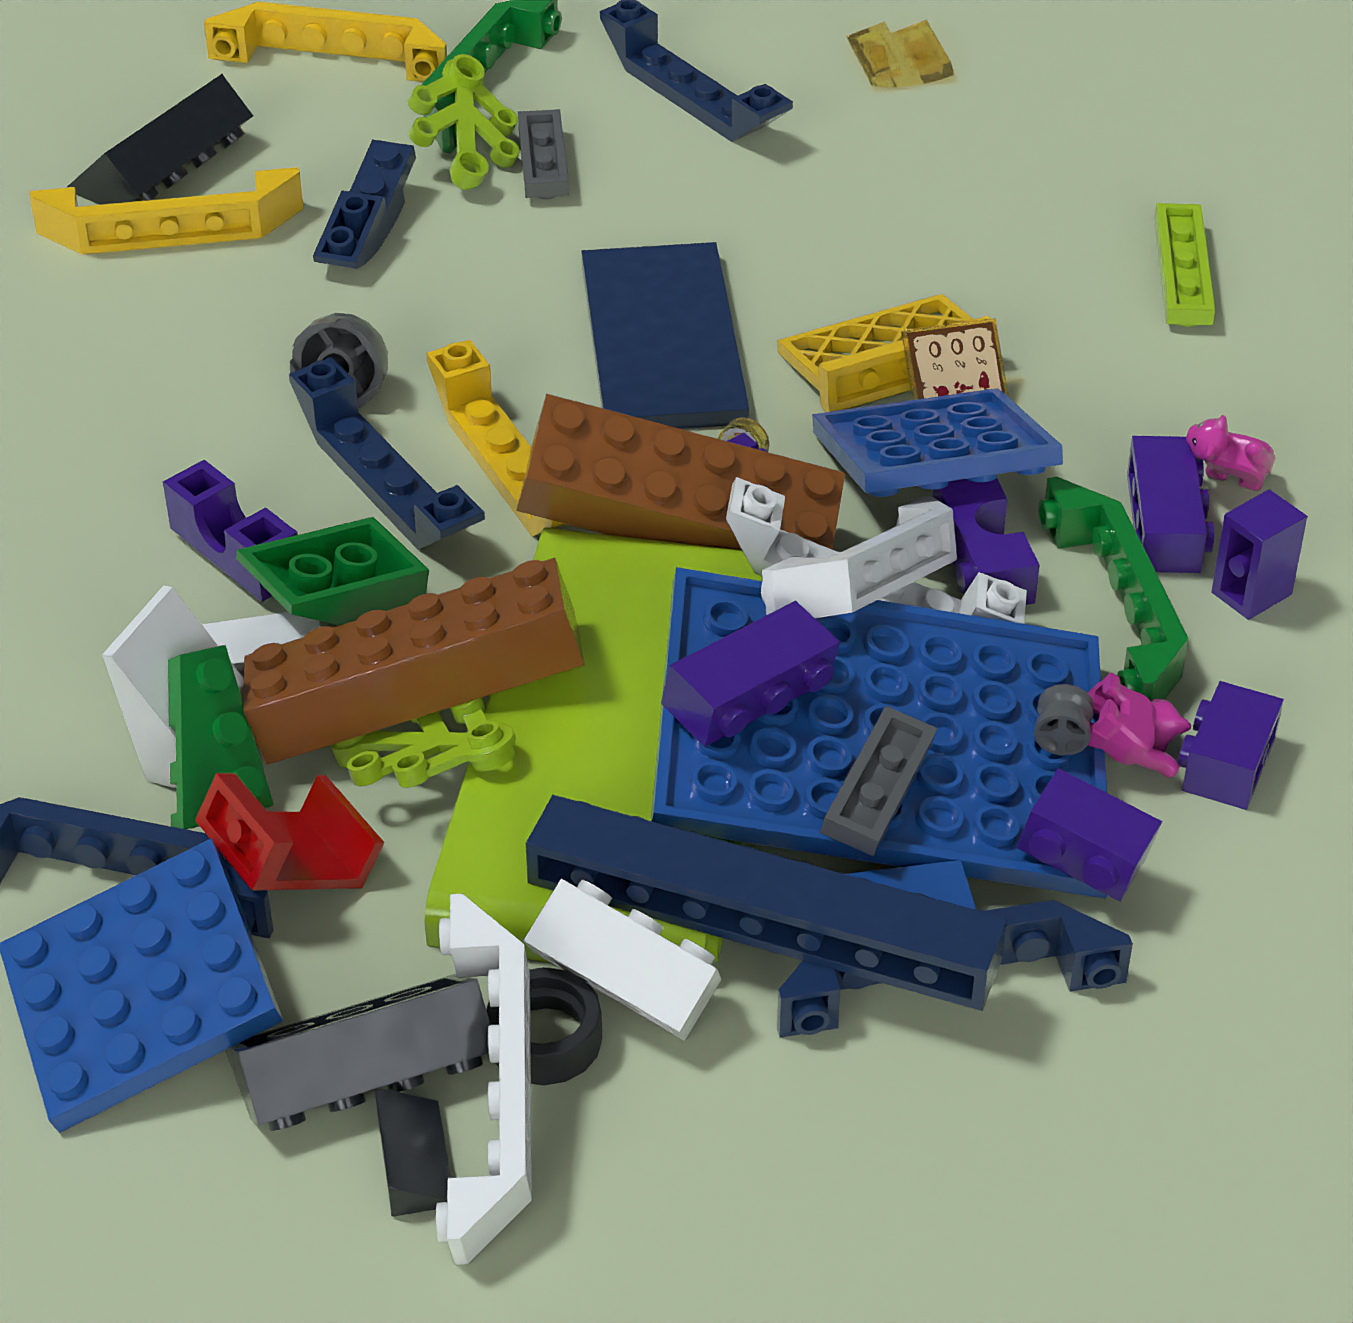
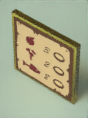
(954, 359)

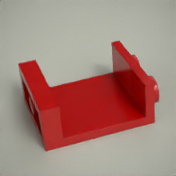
(282, 850)

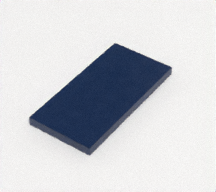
(664, 334)

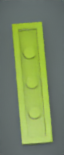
(1184, 264)

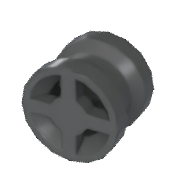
(1064, 719)

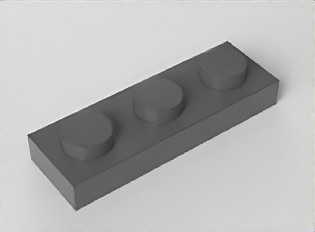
(543, 154)
(878, 781)

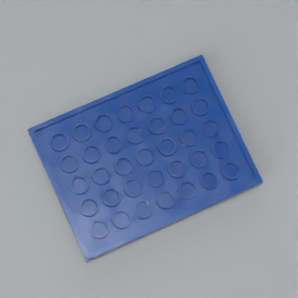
(942, 667)

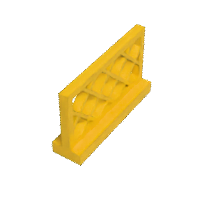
(873, 367)

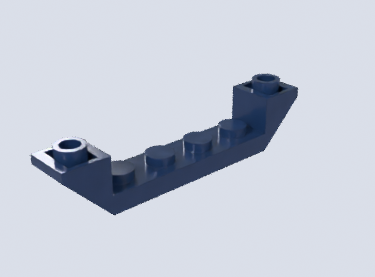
(733, 116)
(375, 467)
(110, 844)
(1085, 949)

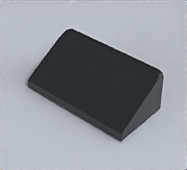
(412, 1151)

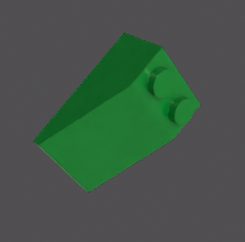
(338, 571)

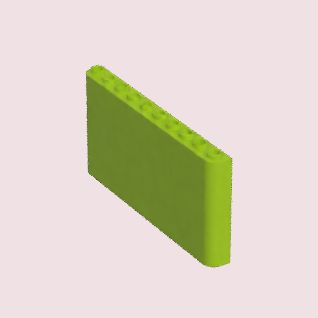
(577, 731)

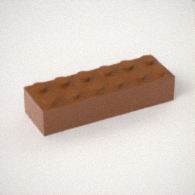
(661, 480)
(410, 660)

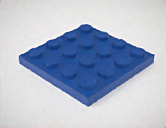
(936, 441)
(137, 985)

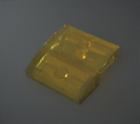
(900, 57)

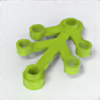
(465, 78)
(484, 745)

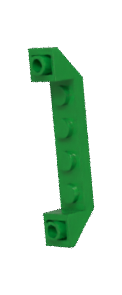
(507, 22)
(1087, 517)

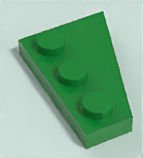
(209, 732)

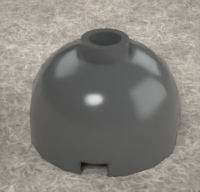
(351, 344)

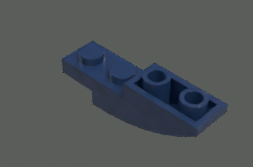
(369, 209)

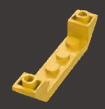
(322, 30)
(168, 220)
(481, 424)

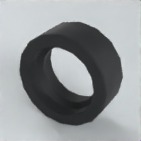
(574, 1054)

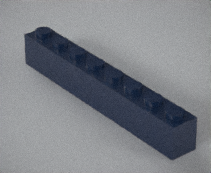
(770, 901)

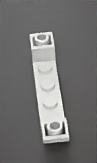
(756, 521)
(869, 570)
(486, 1204)

